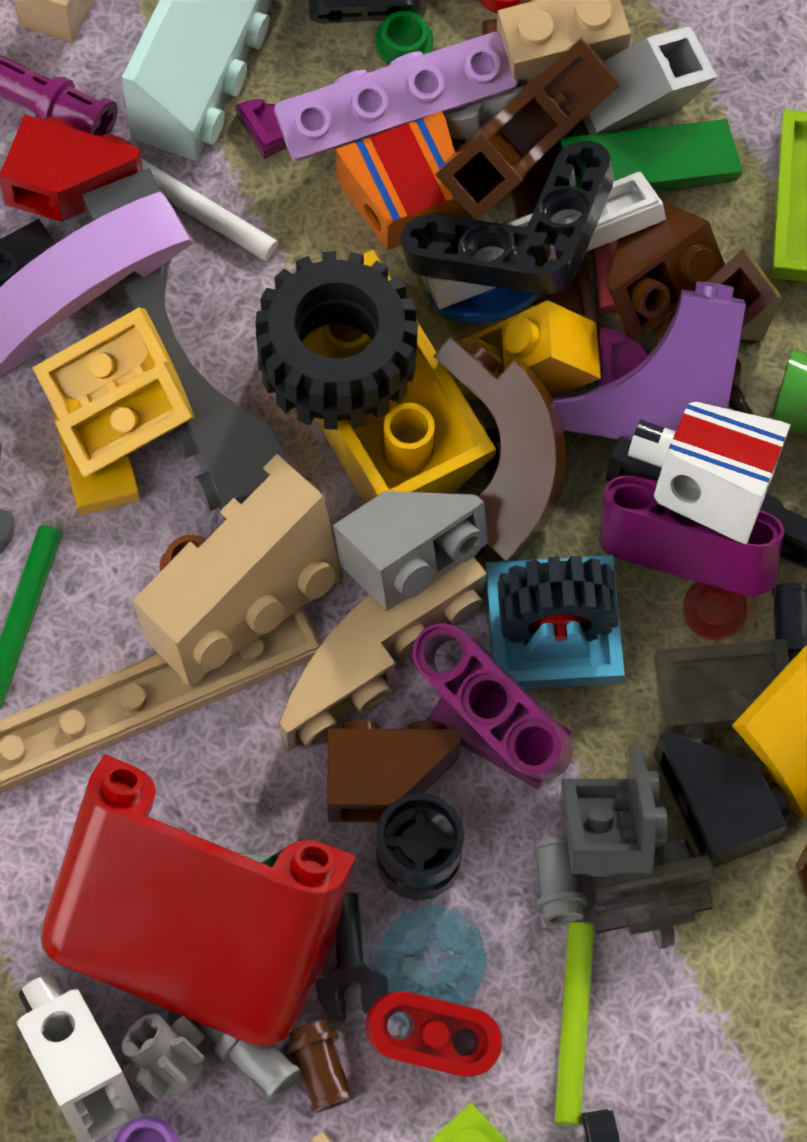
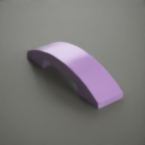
(82, 268)

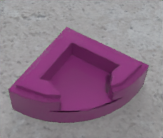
(261, 125)
(617, 354)

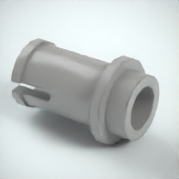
(559, 888)

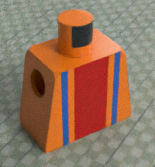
(395, 177)

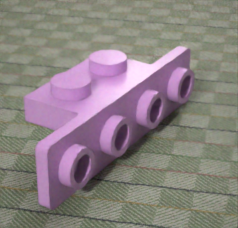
(389, 97)

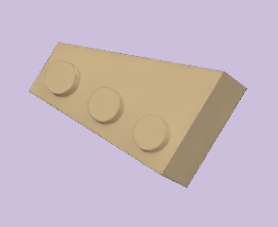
(244, 578)

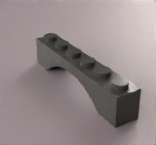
(222, 436)

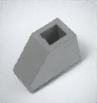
(656, 80)
(409, 540)

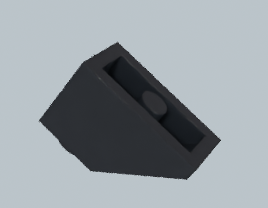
(721, 799)

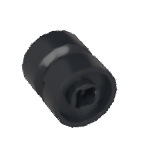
(419, 846)

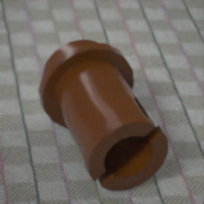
(320, 1065)

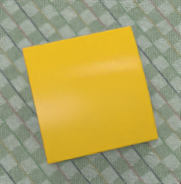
(114, 392)
(778, 732)

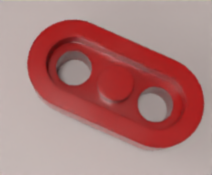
(432, 1033)

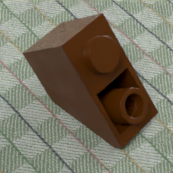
(658, 264)
(379, 765)

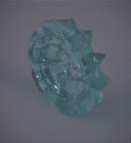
(455, 934)

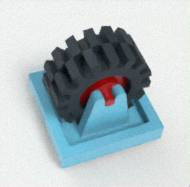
(555, 621)

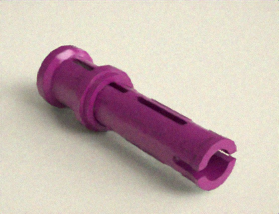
(56, 98)

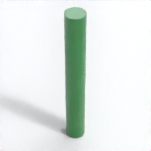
(25, 603)

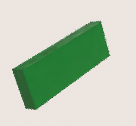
(670, 154)

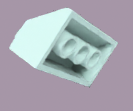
(188, 68)

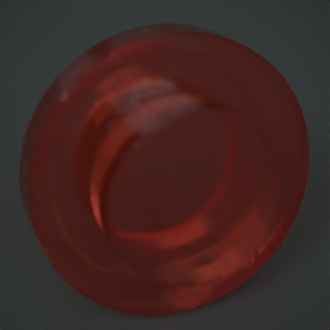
(713, 611)

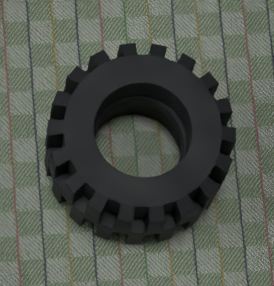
(336, 294)

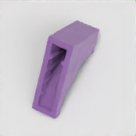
(687, 366)

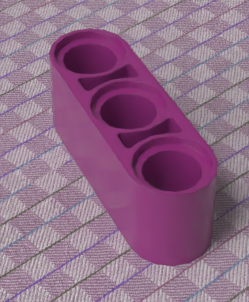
(656, 537)
(463, 690)

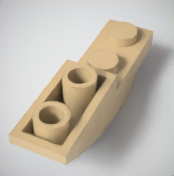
(356, 659)

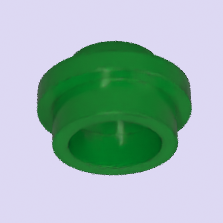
(403, 34)

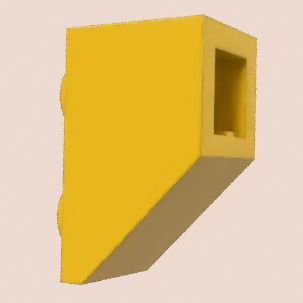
(551, 342)

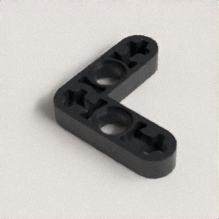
(434, 238)

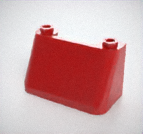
(190, 917)

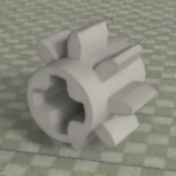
(163, 1054)

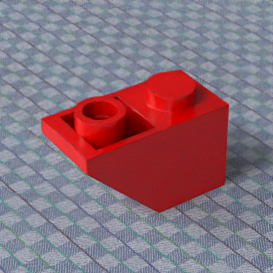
(56, 164)

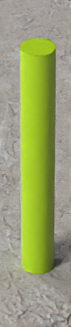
(574, 1024)

